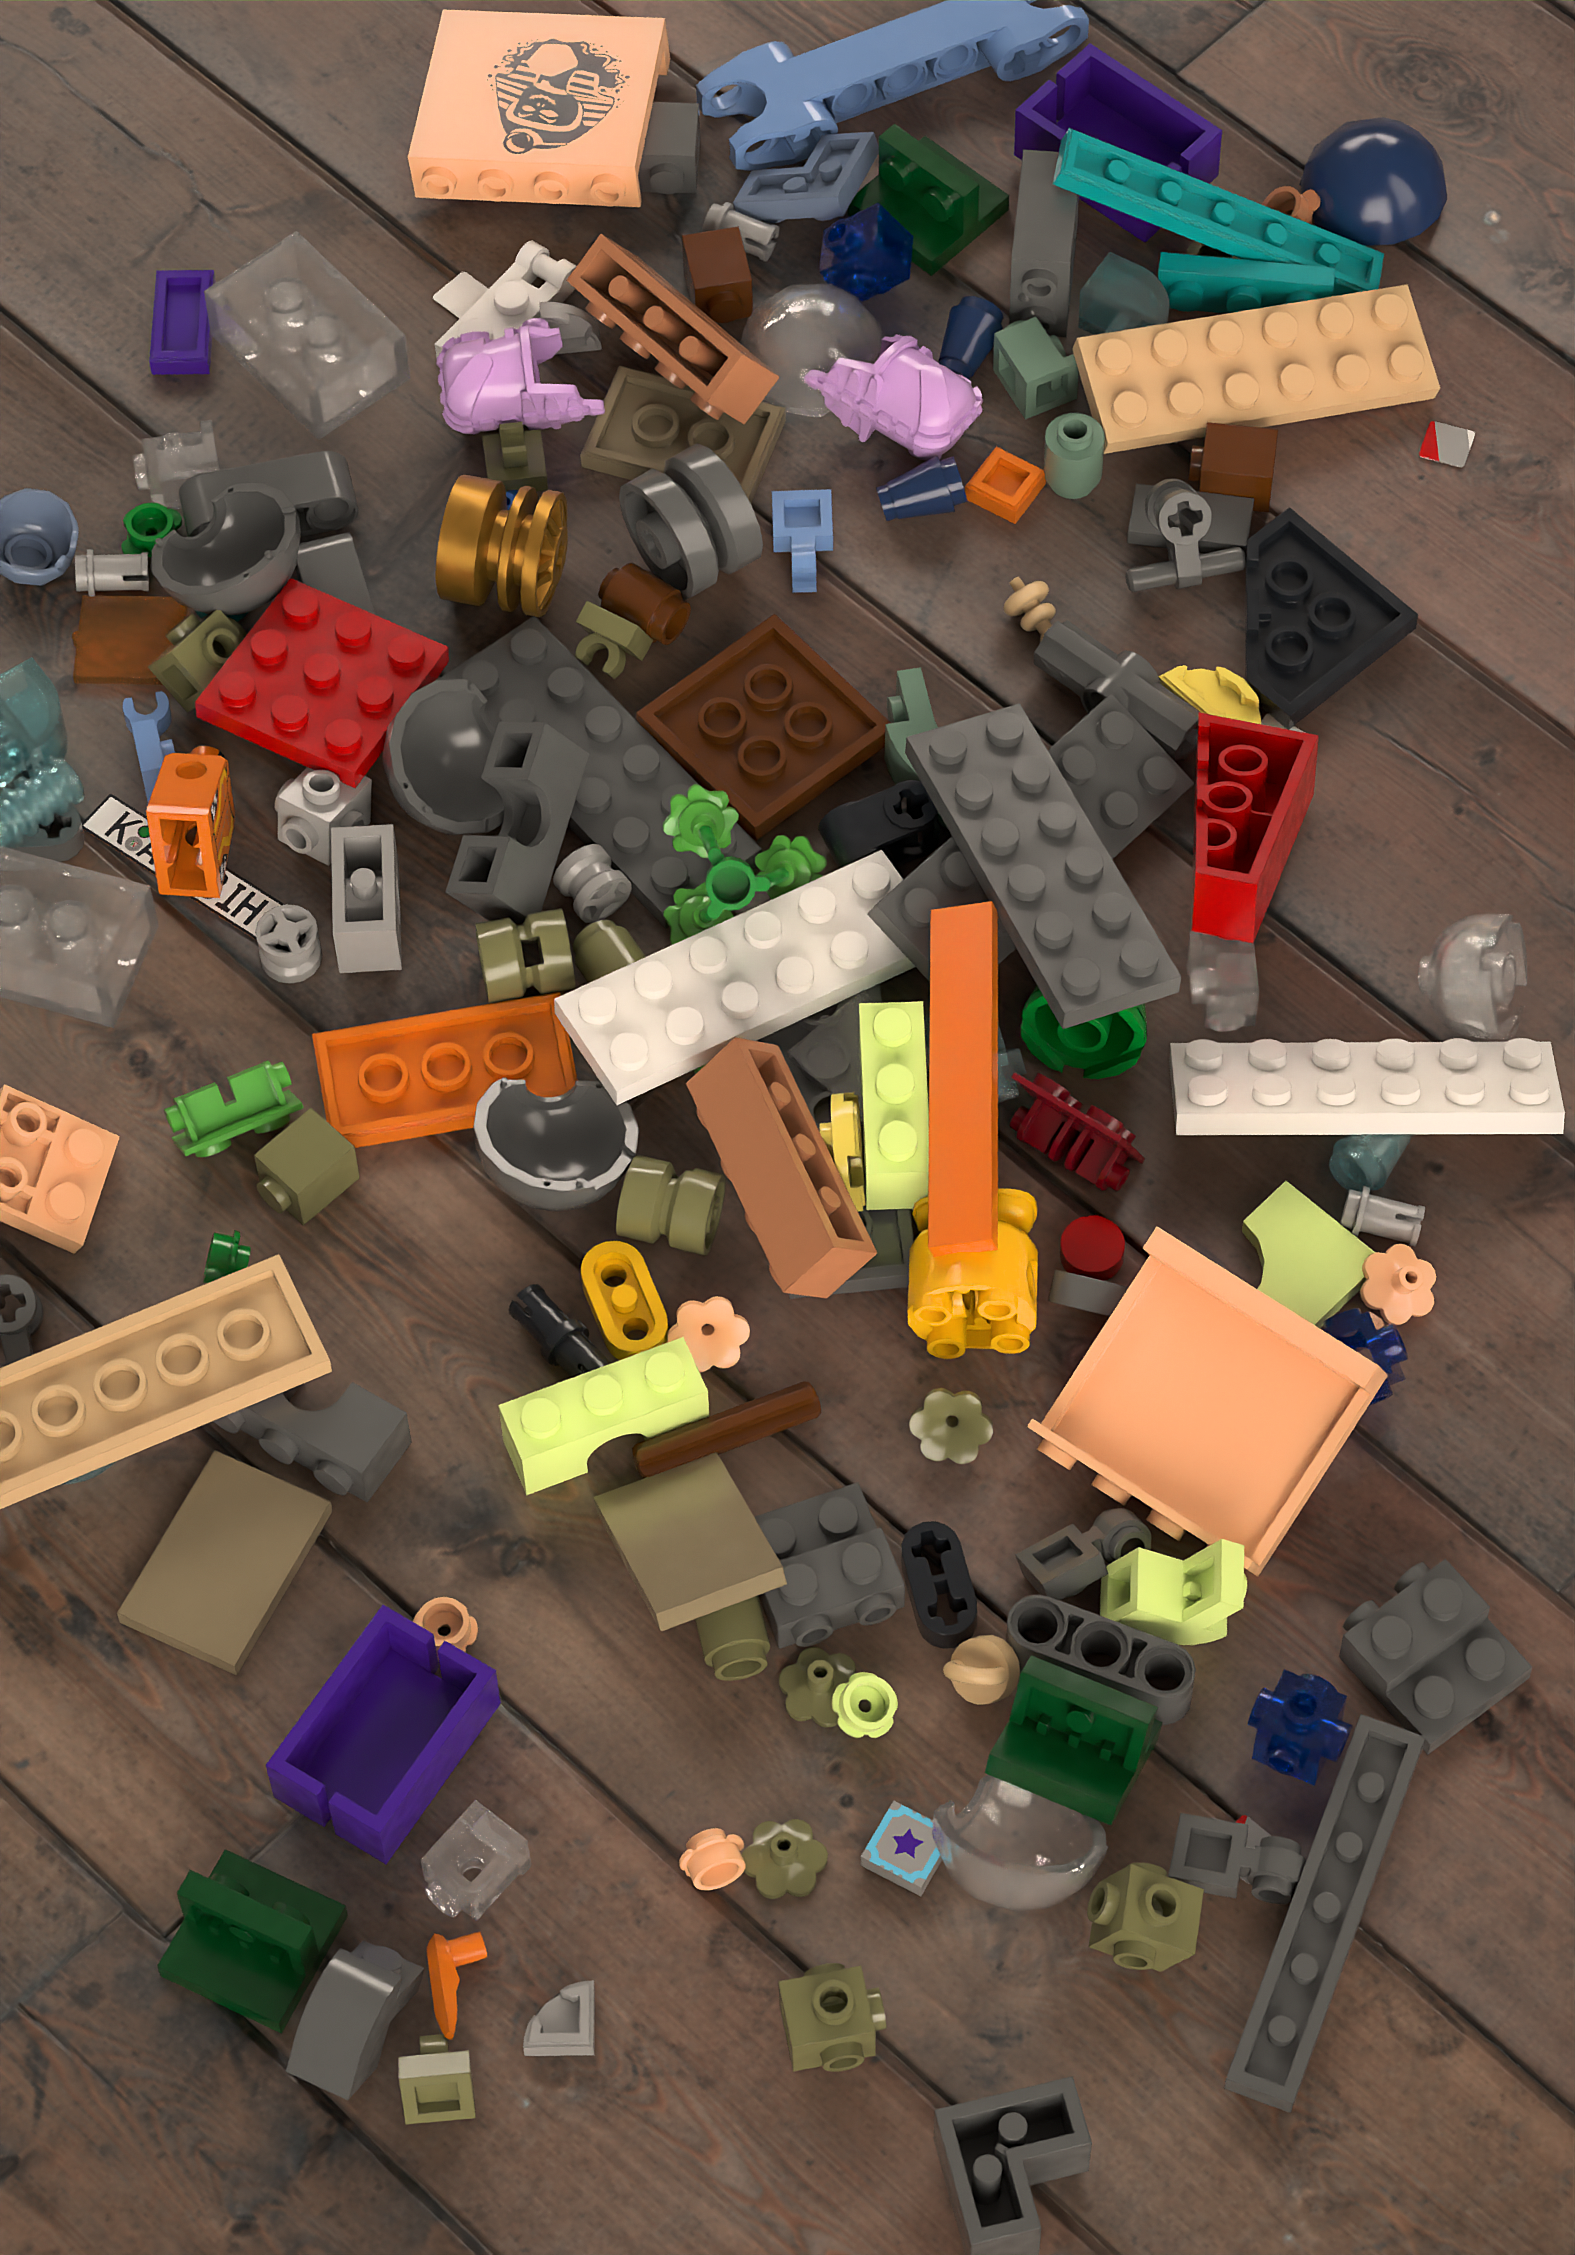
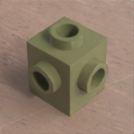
(196, 654)
(1144, 1917)
(830, 2017)

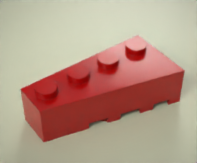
(1247, 814)

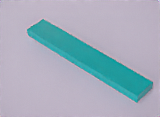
(1209, 212)

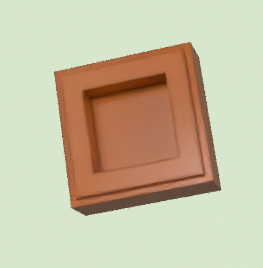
(1005, 485)

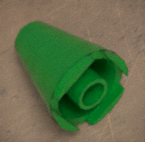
(1098, 1046)

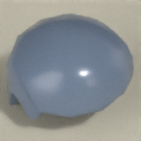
(36, 536)

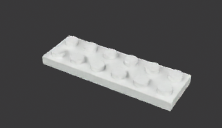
(735, 980)
(1365, 1087)

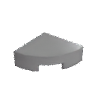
(576, 326)
(564, 2024)

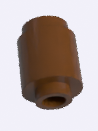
(645, 602)

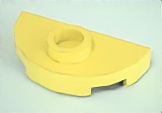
(1214, 692)
(845, 1144)

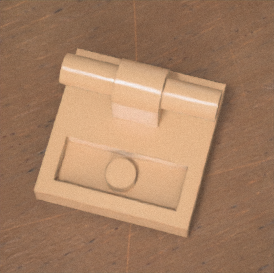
(50, 1169)

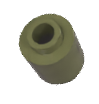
(604, 949)
(735, 1640)

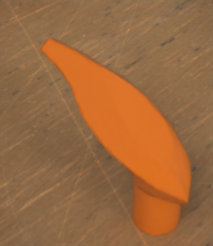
(442, 1963)

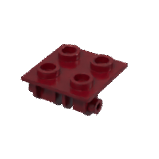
(1057, 1120)

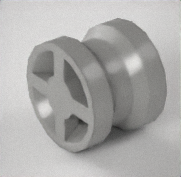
(592, 883)
(298, 931)

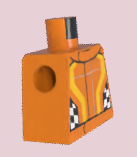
(189, 794)

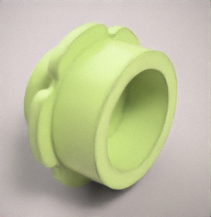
(874, 1691)

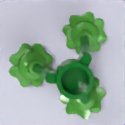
(704, 826)

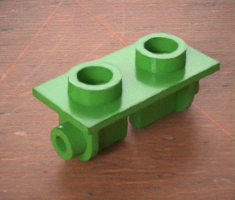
(256, 1106)

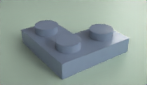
(813, 191)

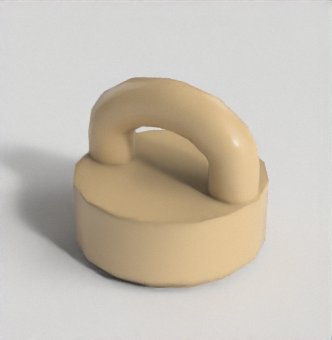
(983, 1669)

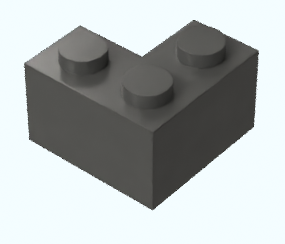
(1000, 2148)

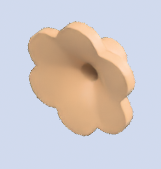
(1388, 1288)
(712, 1343)

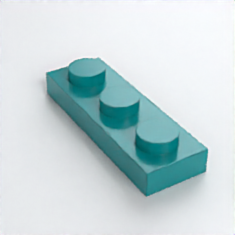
(1239, 284)

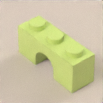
(894, 1104)
(562, 1424)

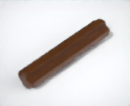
(728, 1429)

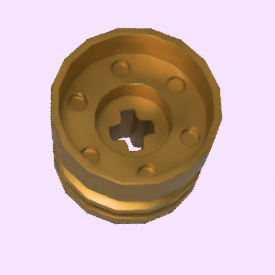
(490, 544)

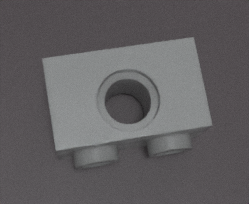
(366, 898)

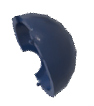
(1376, 182)

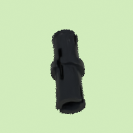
(561, 1339)

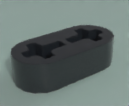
(953, 1581)

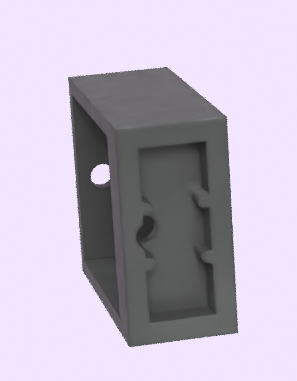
(1043, 246)

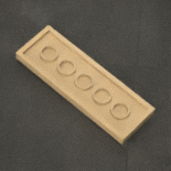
(1256, 367)
(153, 1377)

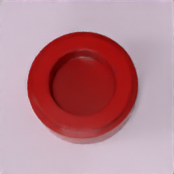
(1092, 1247)

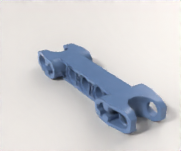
(811, 92)

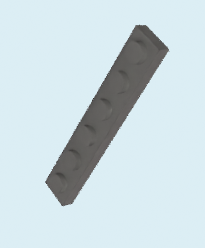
(1324, 1914)

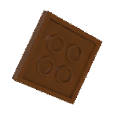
(765, 725)

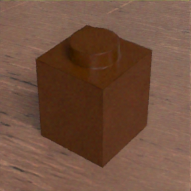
(718, 274)
(1236, 462)

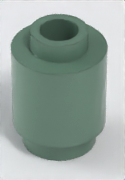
(1073, 455)

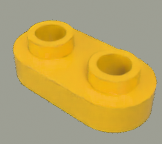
(627, 1306)

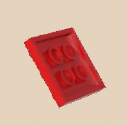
(320, 681)

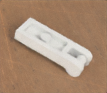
(513, 297)

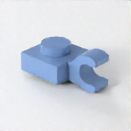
(802, 527)
(146, 734)

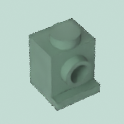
(1034, 367)

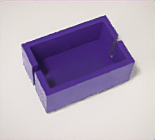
(1123, 110)
(384, 1734)

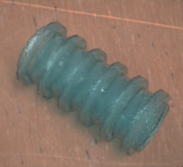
(37, 799)

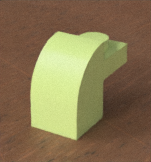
(1176, 1597)

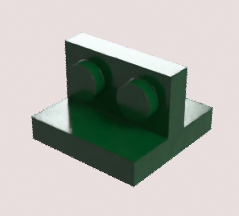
(930, 197)
(1074, 1741)
(250, 1939)

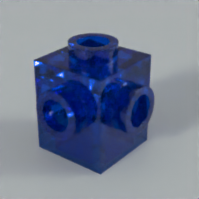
(866, 253)
(1368, 1332)
(1299, 1725)

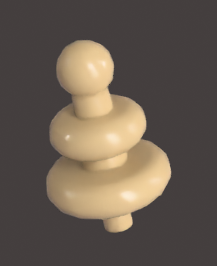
(1027, 601)

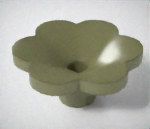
(948, 1435)
(812, 1696)
(788, 1870)

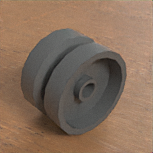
(691, 520)

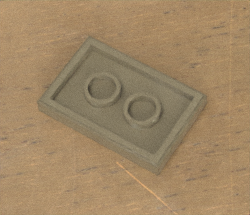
(655, 420)
(689, 1541)
(225, 1562)

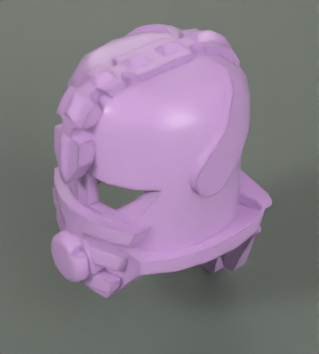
(500, 381)
(901, 397)

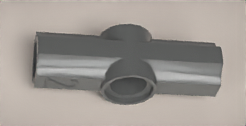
(1097, 672)

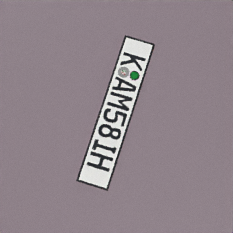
(128, 833)

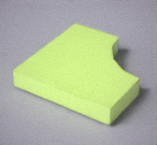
(1305, 1255)

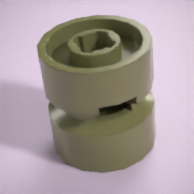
(503, 960)
(662, 1203)

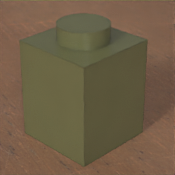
(305, 1167)

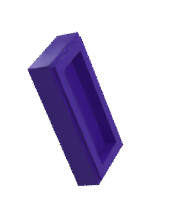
(181, 323)

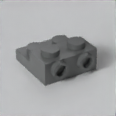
(832, 1565)
(1432, 1653)

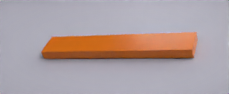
(963, 1080)

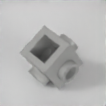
(315, 805)

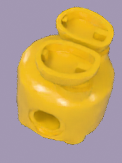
(976, 1296)

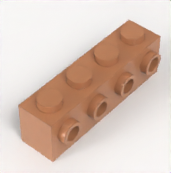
(673, 330)
(780, 1168)

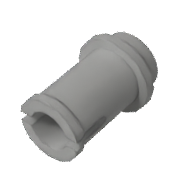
(754, 233)
(111, 572)
(1382, 1216)

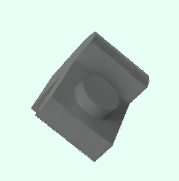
(350, 2016)

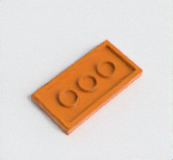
(433, 1068)

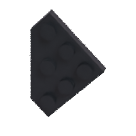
(1311, 618)

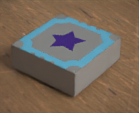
(903, 1849)

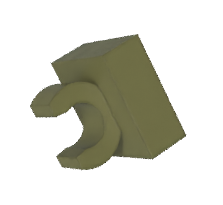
(516, 457)
(610, 633)
(436, 2083)

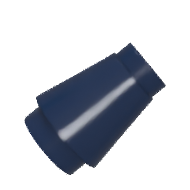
(969, 335)
(923, 491)

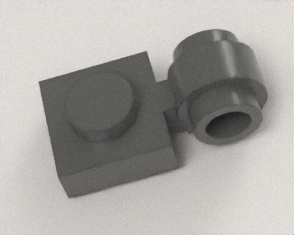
(1072, 1560)
(1215, 1855)

